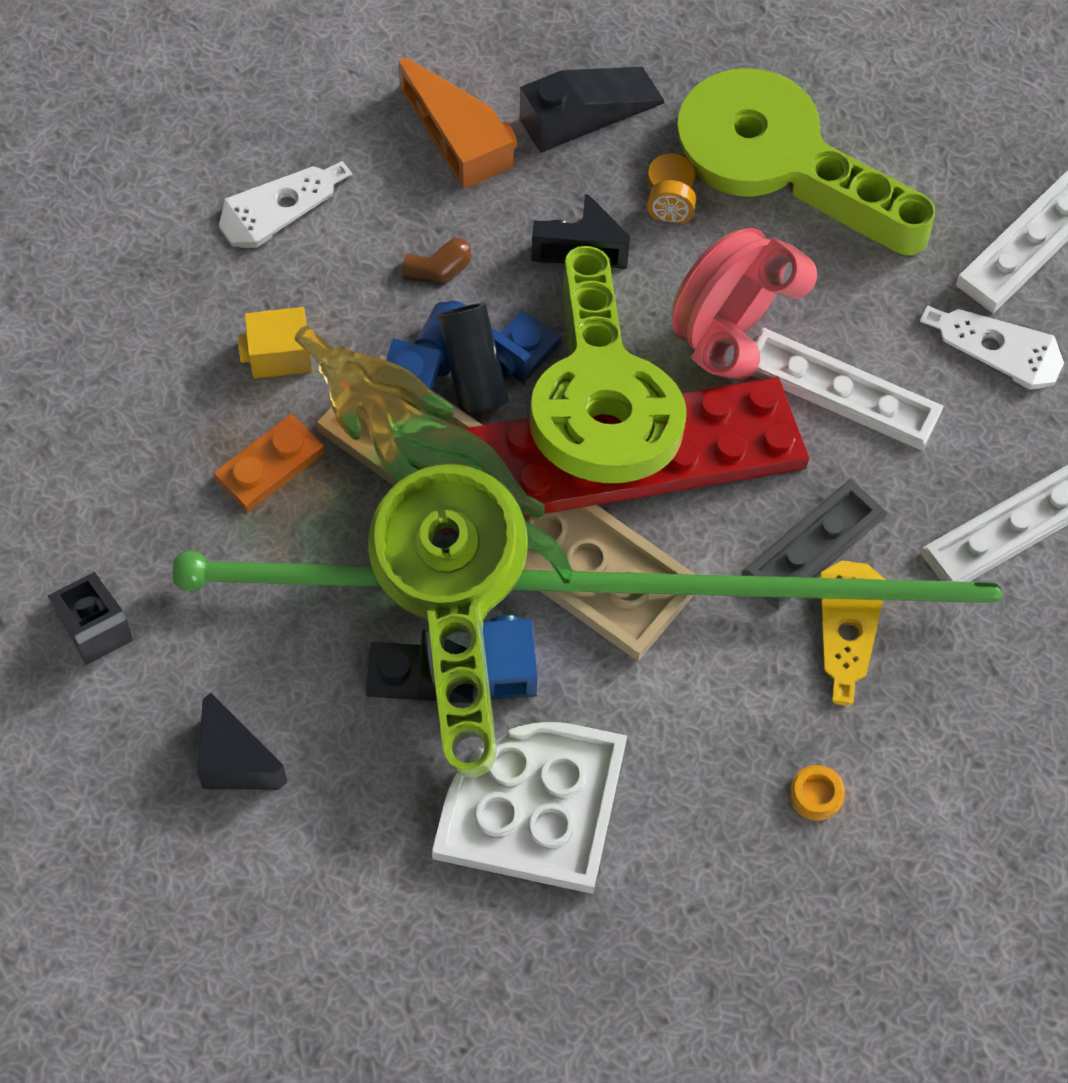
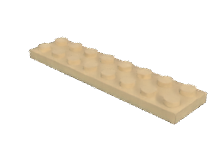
(591, 544)

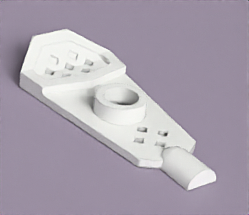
(255, 215)
(1015, 343)

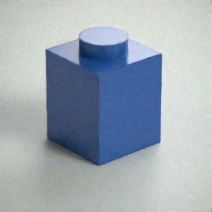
(510, 657)

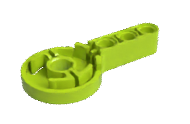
(603, 380)

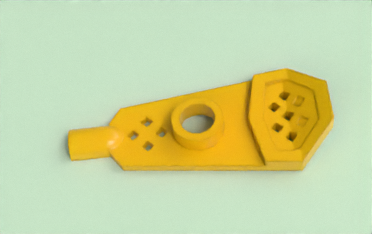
(859, 613)

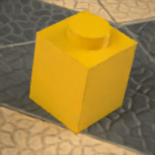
(272, 343)

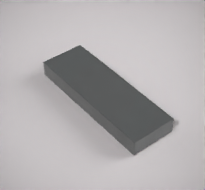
(819, 537)

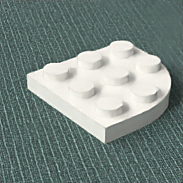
(537, 808)

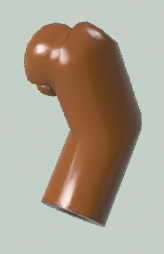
(442, 265)

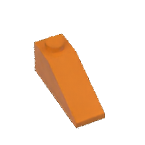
(459, 124)

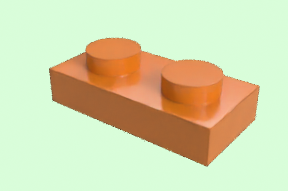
(269, 463)

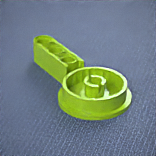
(762, 131)
(454, 587)

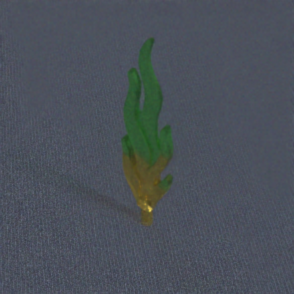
(408, 435)

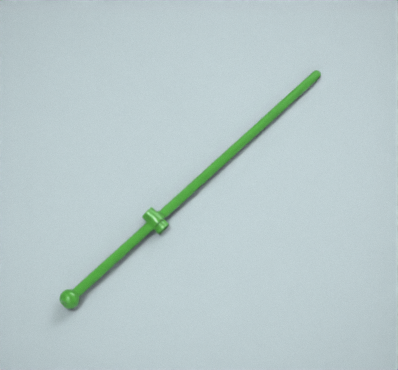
(193, 571)

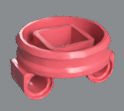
(731, 292)

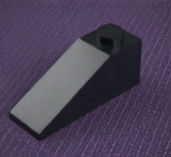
(583, 101)

